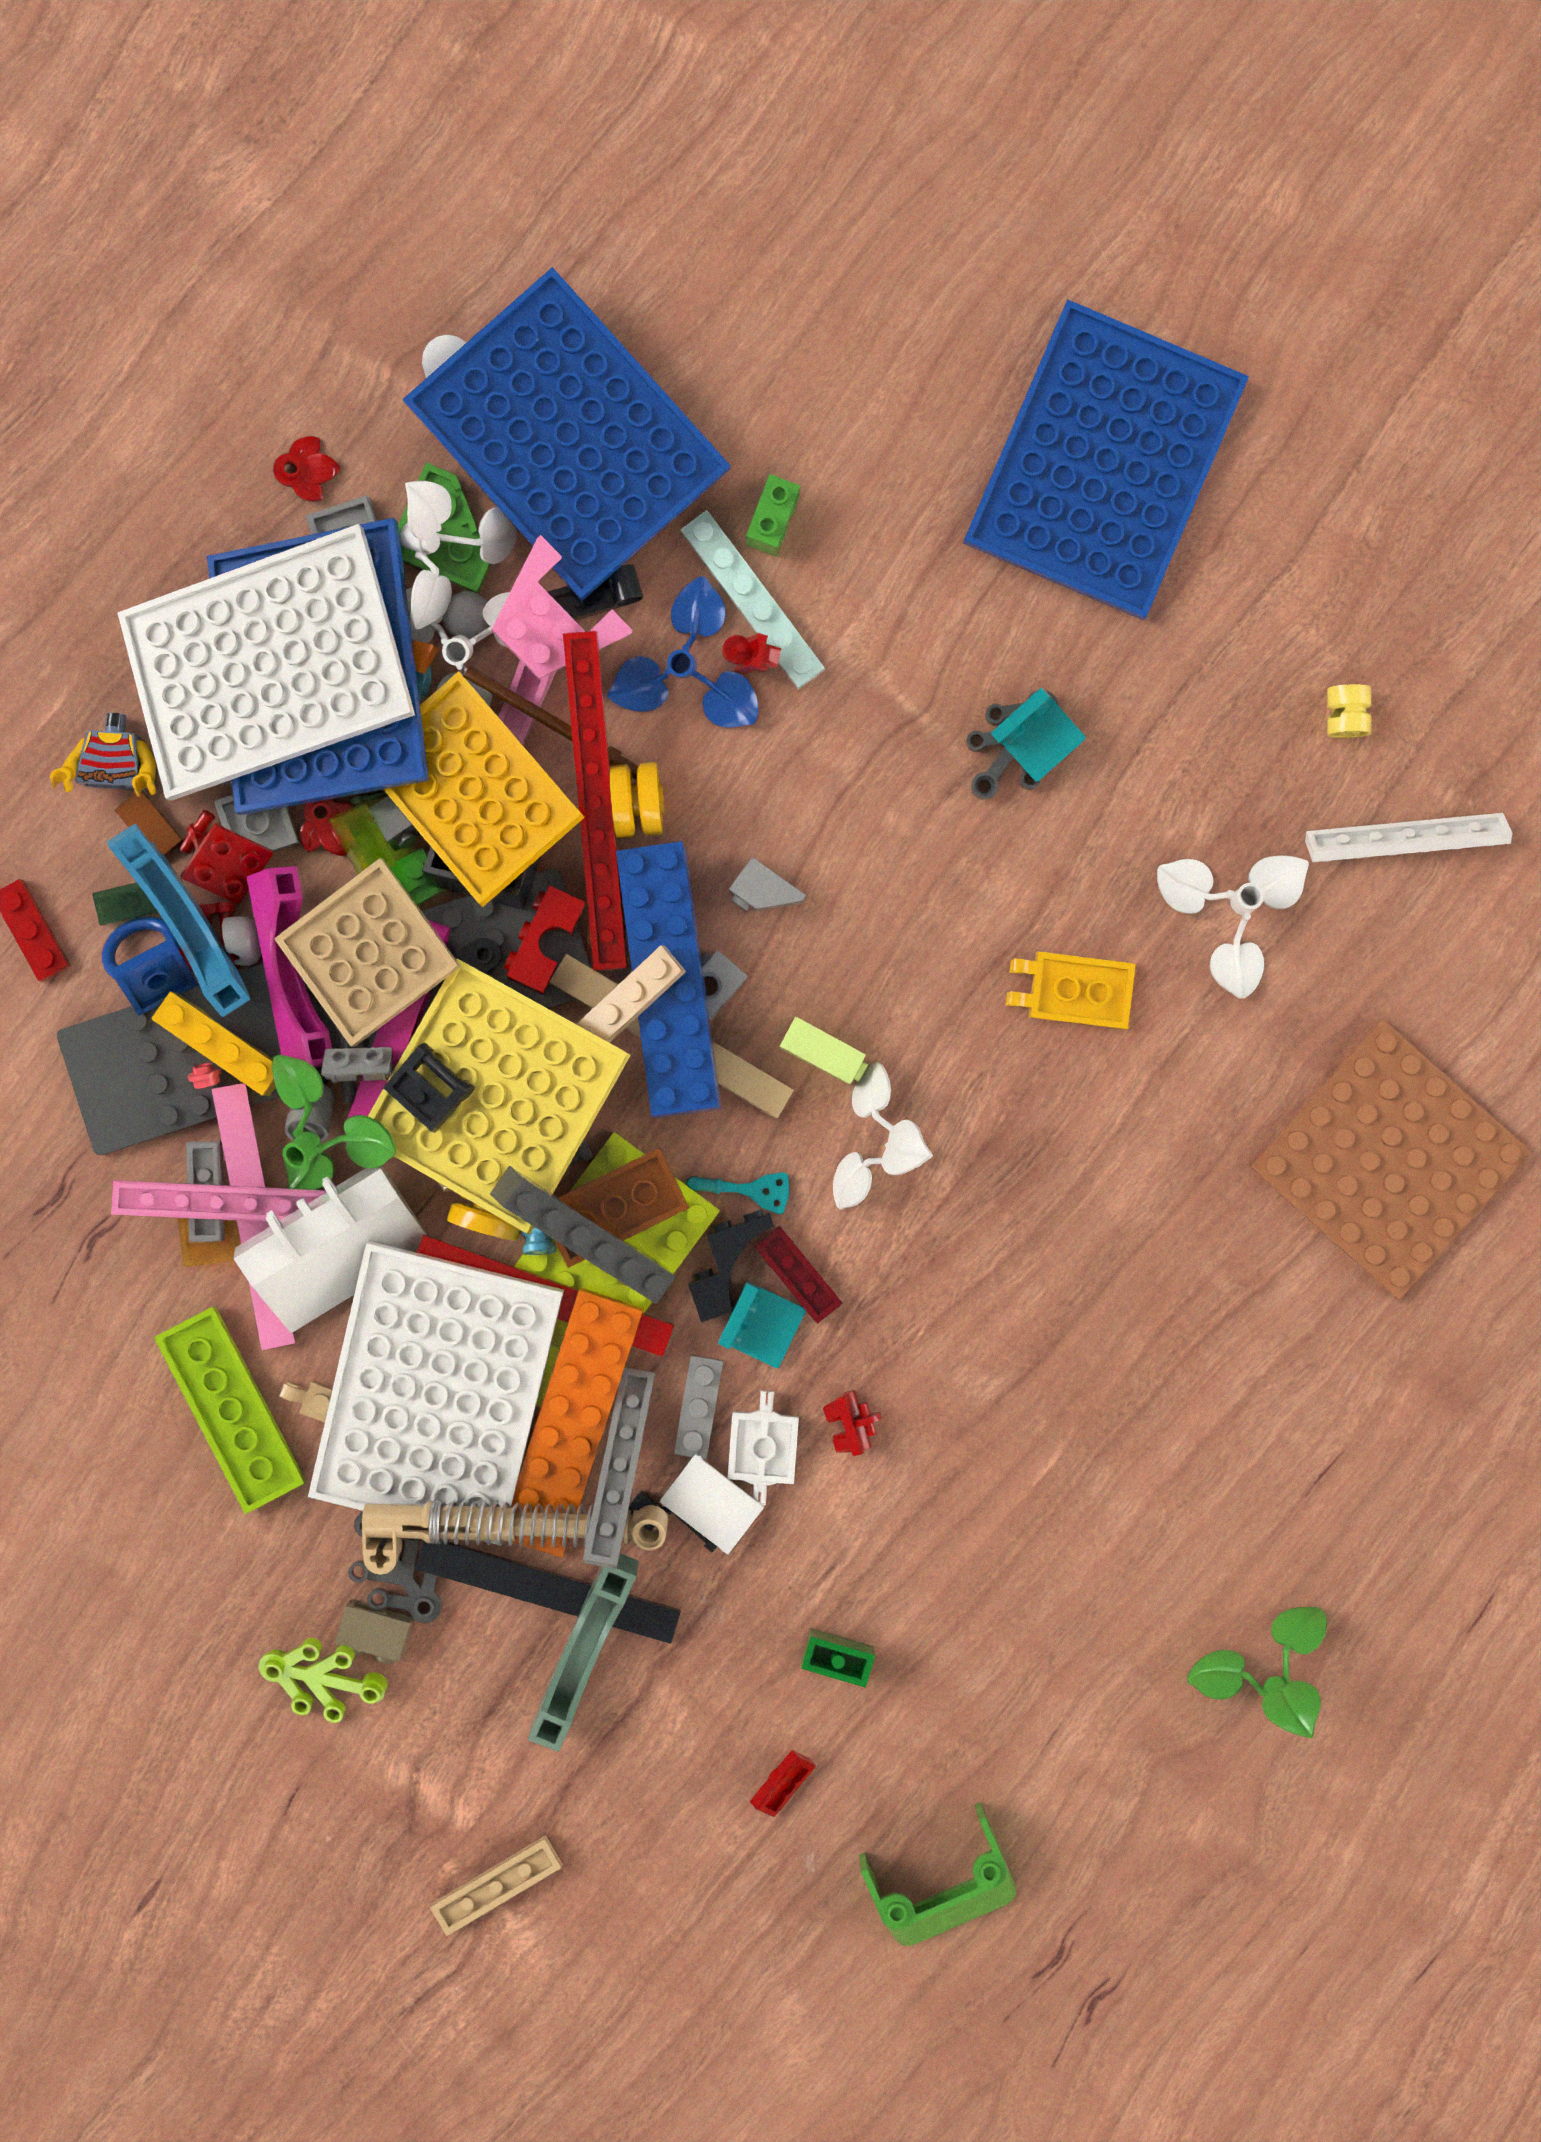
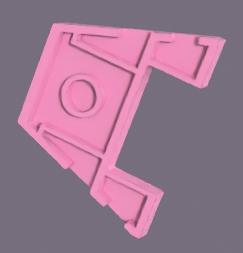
(535, 623)

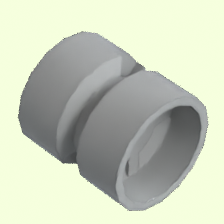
(319, 1118)

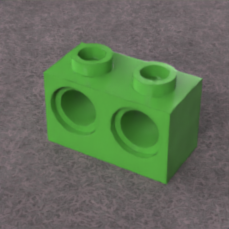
(773, 515)

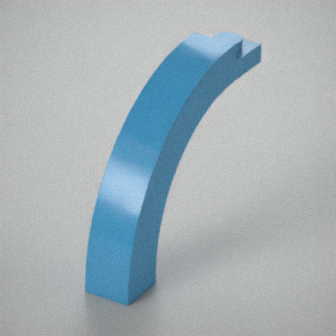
(184, 918)

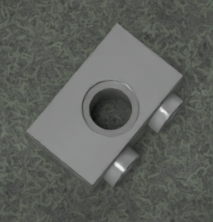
(727, 976)

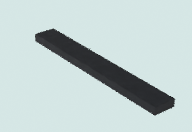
(540, 1587)

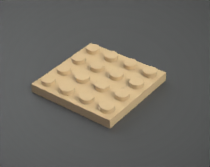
(367, 952)

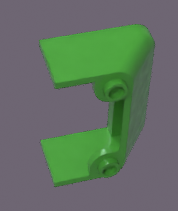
(916, 1922)

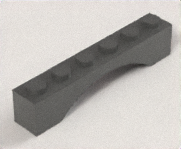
(581, 1235)

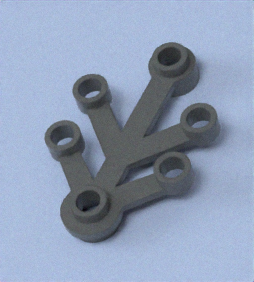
(1003, 758)
(402, 1575)

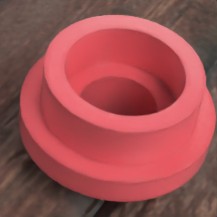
(204, 1075)

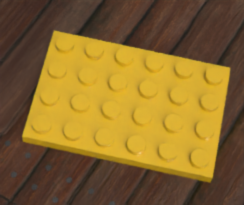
(486, 796)

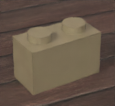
(375, 1631)

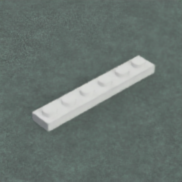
(1408, 837)

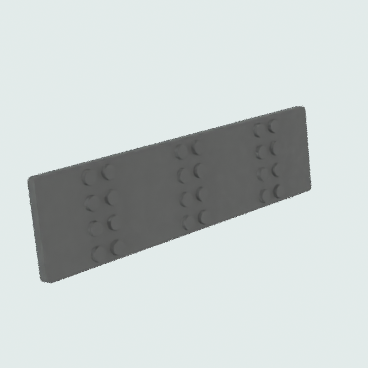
(135, 1072)

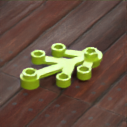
(318, 1677)

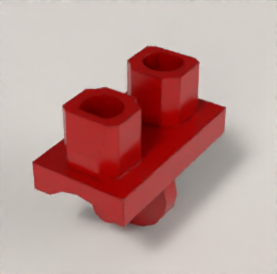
(750, 653)
(856, 1421)

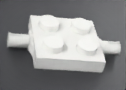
(763, 1447)

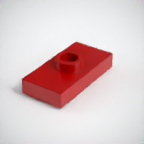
(782, 1783)

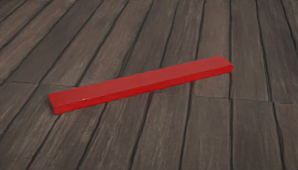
(651, 1334)

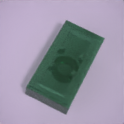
(122, 904)

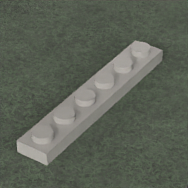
(619, 1468)

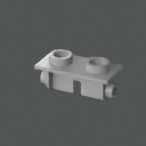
(351, 1062)

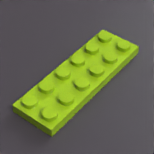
(230, 1409)

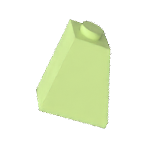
(824, 1051)

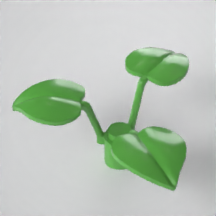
(304, 1160)
(1285, 1703)

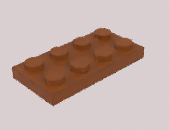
(627, 1199)

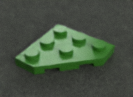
(455, 561)

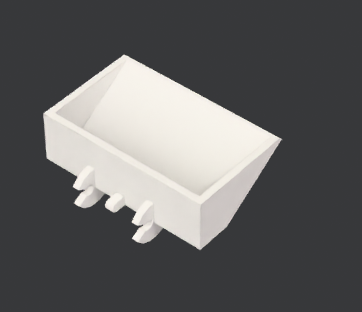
(317, 1252)

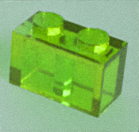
(361, 837)

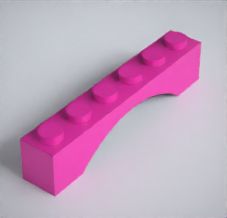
(277, 906)

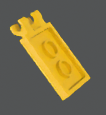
(1076, 989)

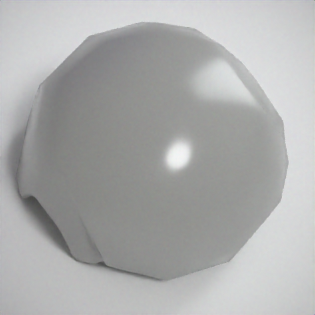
(465, 615)
(241, 939)

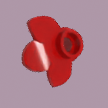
(311, 468)
(320, 830)

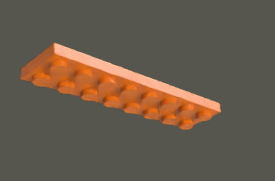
(576, 1407)

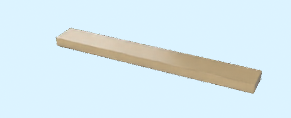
(732, 1071)

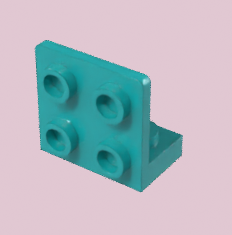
(1039, 734)
(762, 1325)

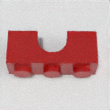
(554, 912)

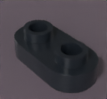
(469, 954)

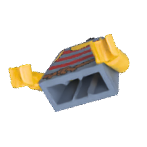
(109, 760)

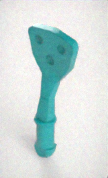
(753, 1189)

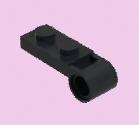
(615, 592)

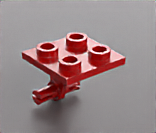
(221, 858)

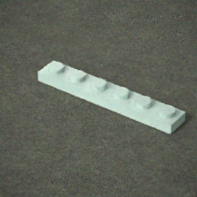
(752, 598)

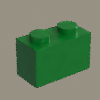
(837, 1657)

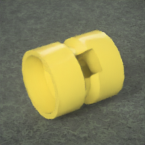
(1349, 711)

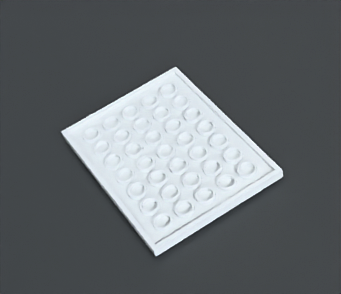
(265, 663)
(434, 1383)

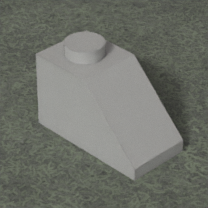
(763, 889)

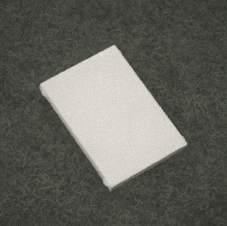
(711, 1504)

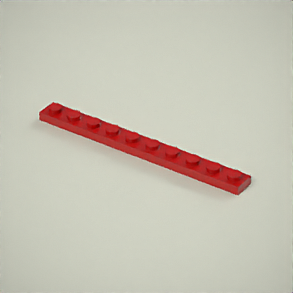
(594, 799)

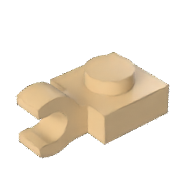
(314, 1400)

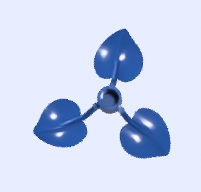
(642, 688)

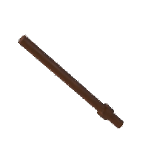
(537, 713)

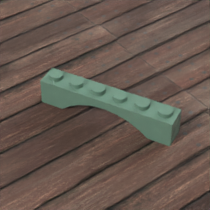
(580, 1653)

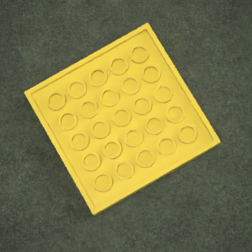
(532, 1095)

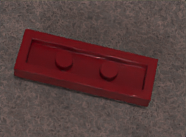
(798, 1274)

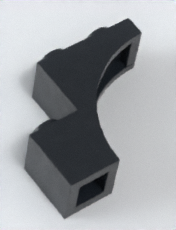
(712, 1290)

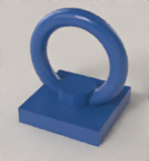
(151, 974)

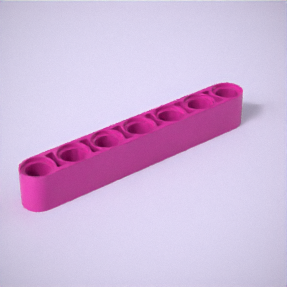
(394, 1034)

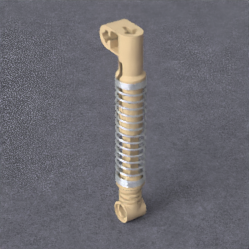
(444, 1522)

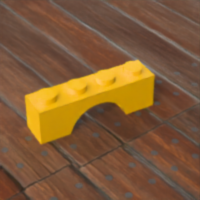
(216, 1042)

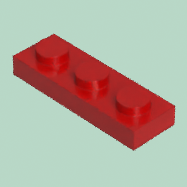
(31, 931)

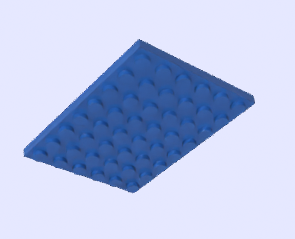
(567, 432)
(1105, 459)
(365, 762)

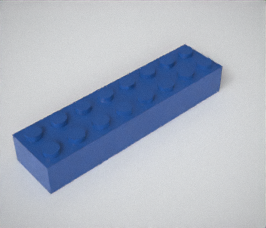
(677, 1024)

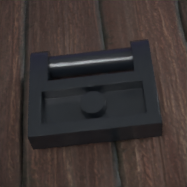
(420, 1096)

